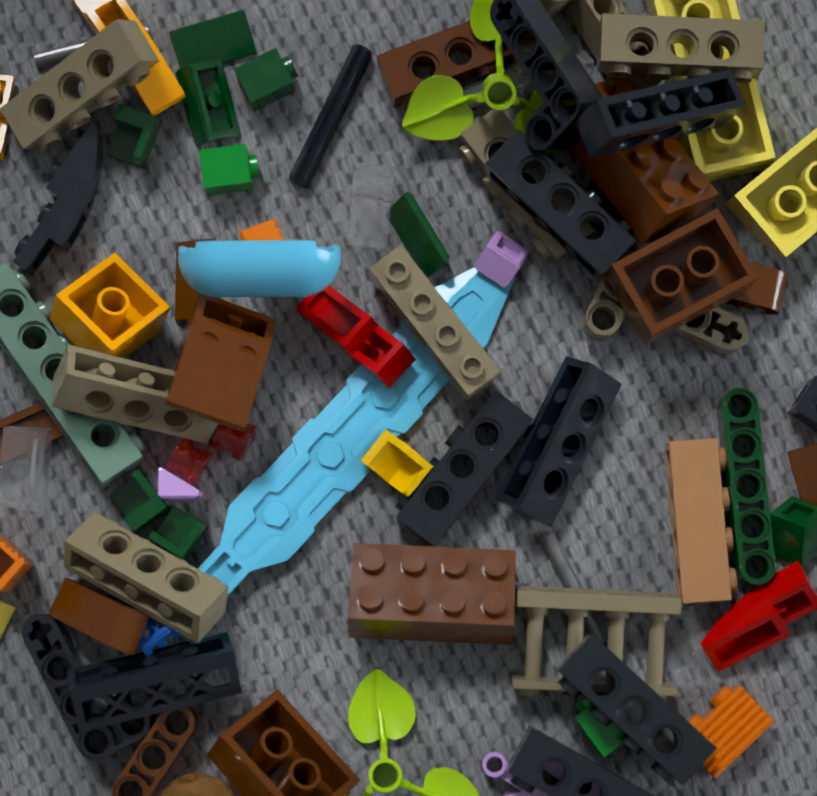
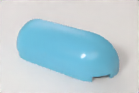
(259, 268)

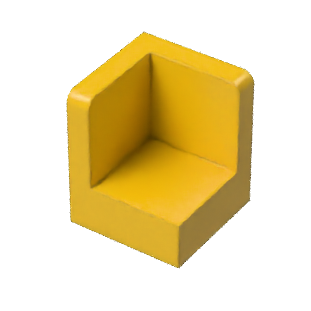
(396, 463)

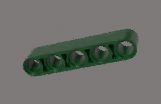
(753, 468)

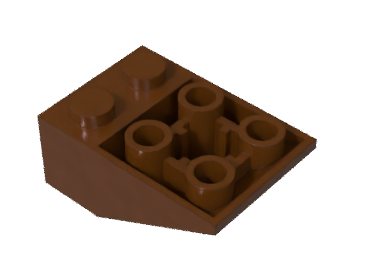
(220, 361)

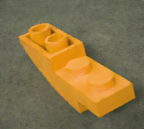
(161, 87)

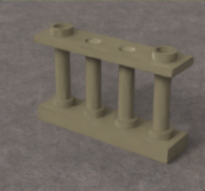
(576, 606)

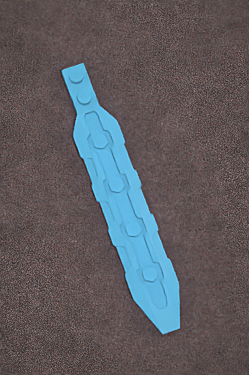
(324, 460)

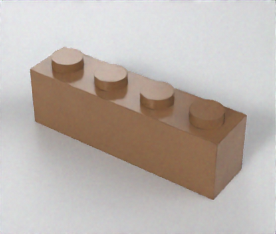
(698, 520)

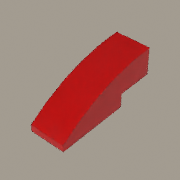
(357, 335)
(760, 617)

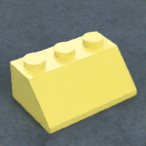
(782, 200)

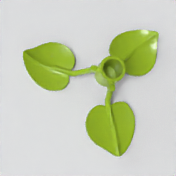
(438, 103)
(384, 712)

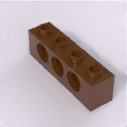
(434, 51)

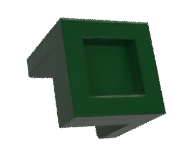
(133, 136)
(139, 502)
(795, 531)
(179, 533)

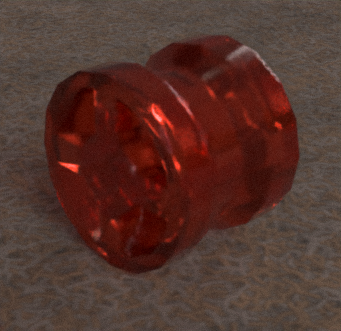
(234, 440)
(189, 461)

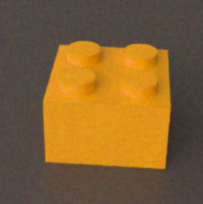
(109, 309)

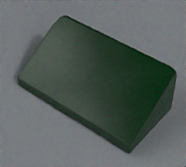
(214, 39)
(208, 102)
(418, 235)

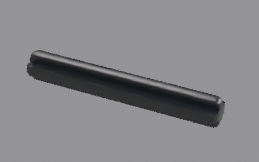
(330, 116)

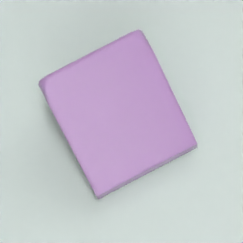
(501, 259)
(174, 489)

